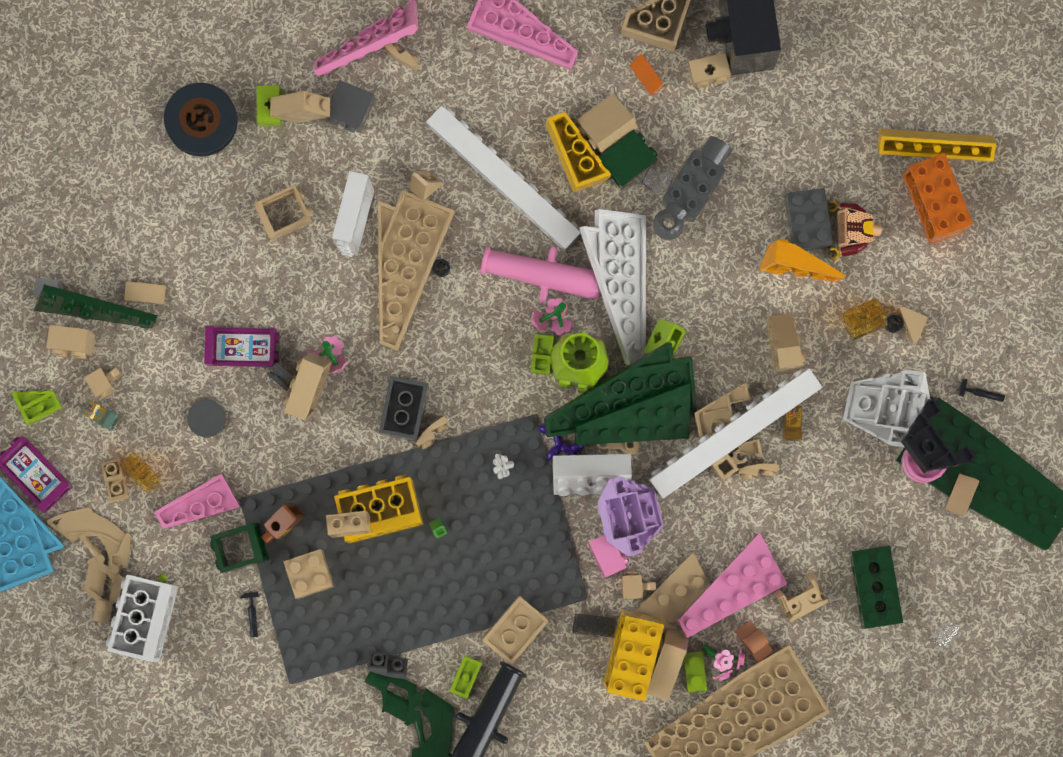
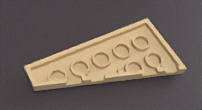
(675, 594)

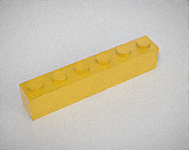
(936, 143)

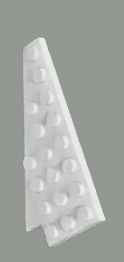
(619, 264)

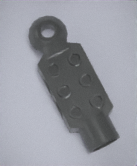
(692, 187)

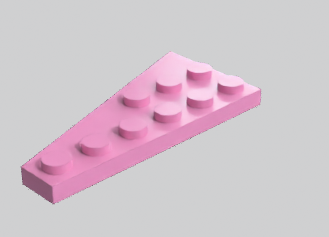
(517, 27)
(740, 584)

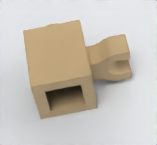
(101, 383)
(727, 465)
(633, 587)

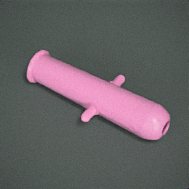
(543, 273)

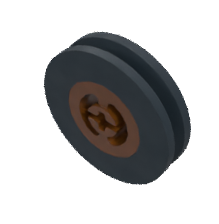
(185, 104)

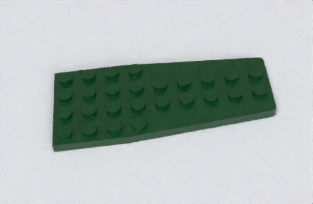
(1008, 486)

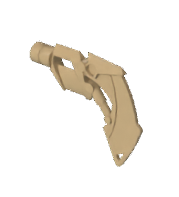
(84, 524)

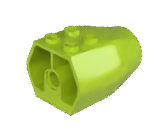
(579, 361)

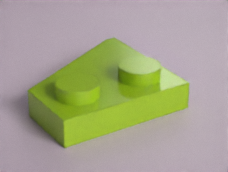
(36, 404)

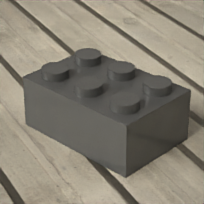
(808, 219)
(404, 408)

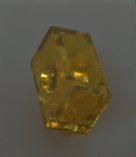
(864, 319)
(141, 472)

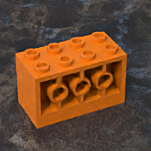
(937, 199)

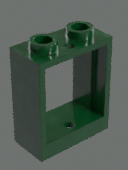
(257, 544)

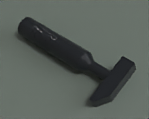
(980, 392)
(252, 613)

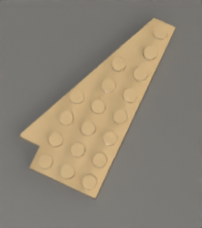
(407, 249)

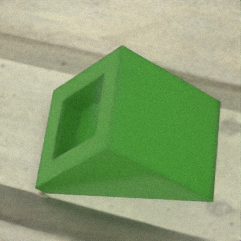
(438, 527)

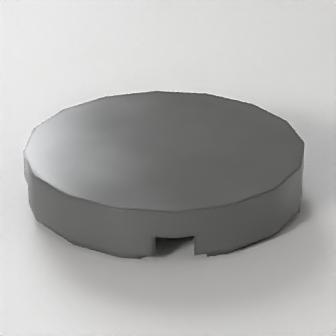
(206, 418)

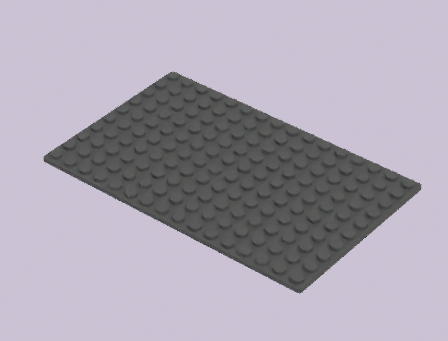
(408, 584)

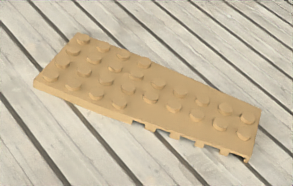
(745, 713)

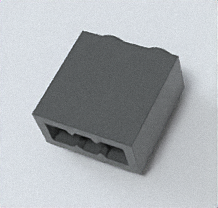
(350, 106)

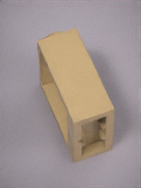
(262, 204)
(348, 524)

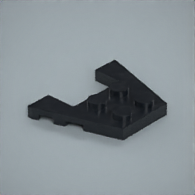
(928, 446)

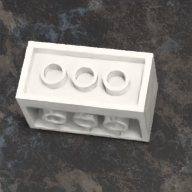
(154, 623)

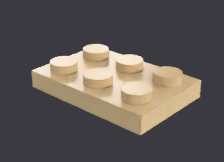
(515, 630)

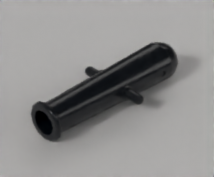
(484, 724)

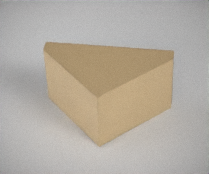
(424, 183)
(912, 323)

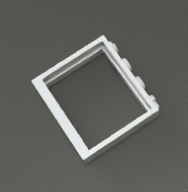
(353, 214)

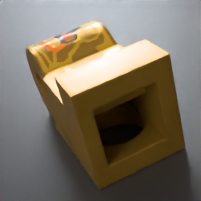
(793, 424)

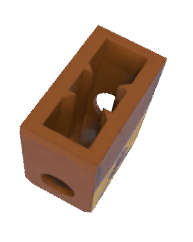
(287, 516)

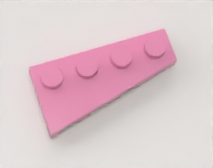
(204, 501)

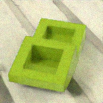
(541, 353)

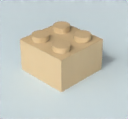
(70, 341)
(308, 574)

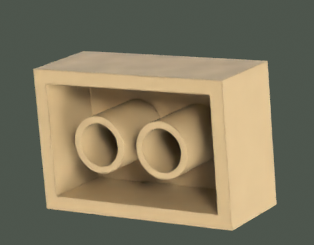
(307, 386)

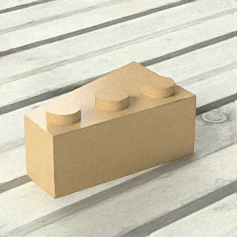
(667, 664)

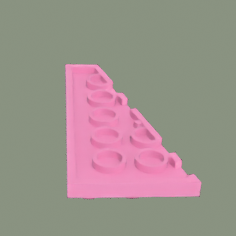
(372, 38)

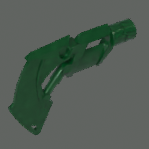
(434, 707)

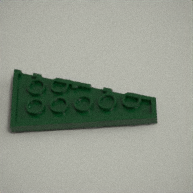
(72, 304)
(648, 419)

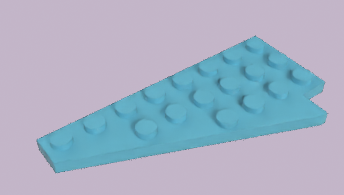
(23, 541)

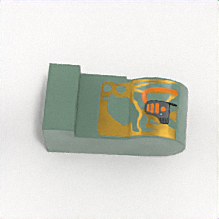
(101, 415)

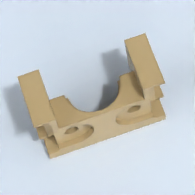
(804, 602)

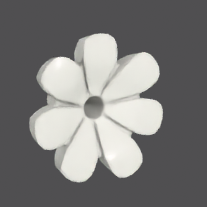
(502, 466)

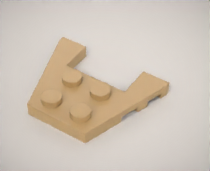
(720, 412)

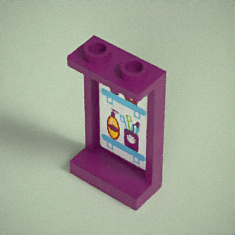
(241, 347)
(34, 473)

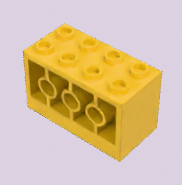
(390, 517)
(633, 654)

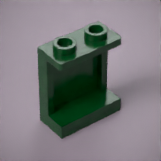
(628, 158)

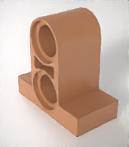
(754, 641)

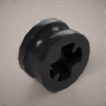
(446, 271)
(898, 327)

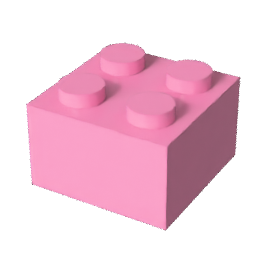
(607, 556)

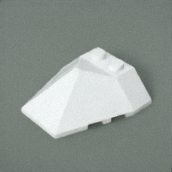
(887, 404)

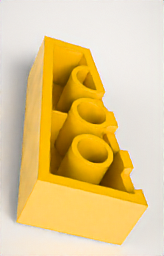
(576, 156)

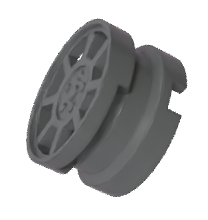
(280, 376)

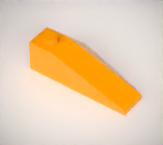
(791, 258)

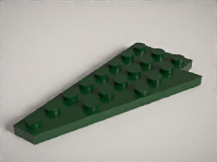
(637, 381)

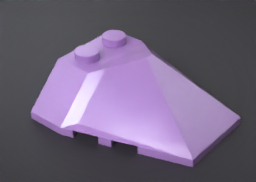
(629, 515)

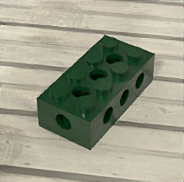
(885, 578)

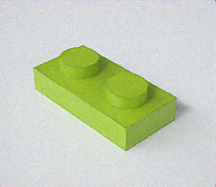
(695, 672)
(465, 677)

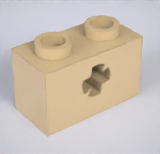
(717, 63)

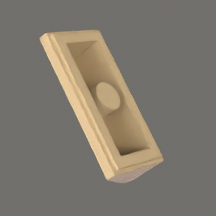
(962, 495)

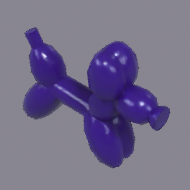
(560, 447)

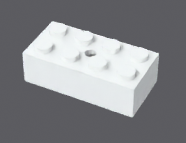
(588, 472)

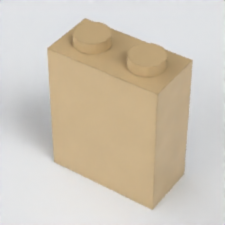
(300, 107)
(606, 124)

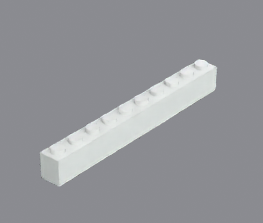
(503, 178)
(735, 432)

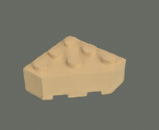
(656, 22)
(784, 344)

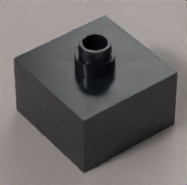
(748, 34)

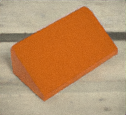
(646, 74)

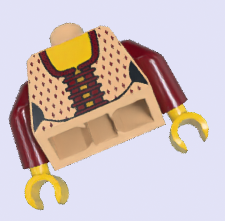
(854, 228)

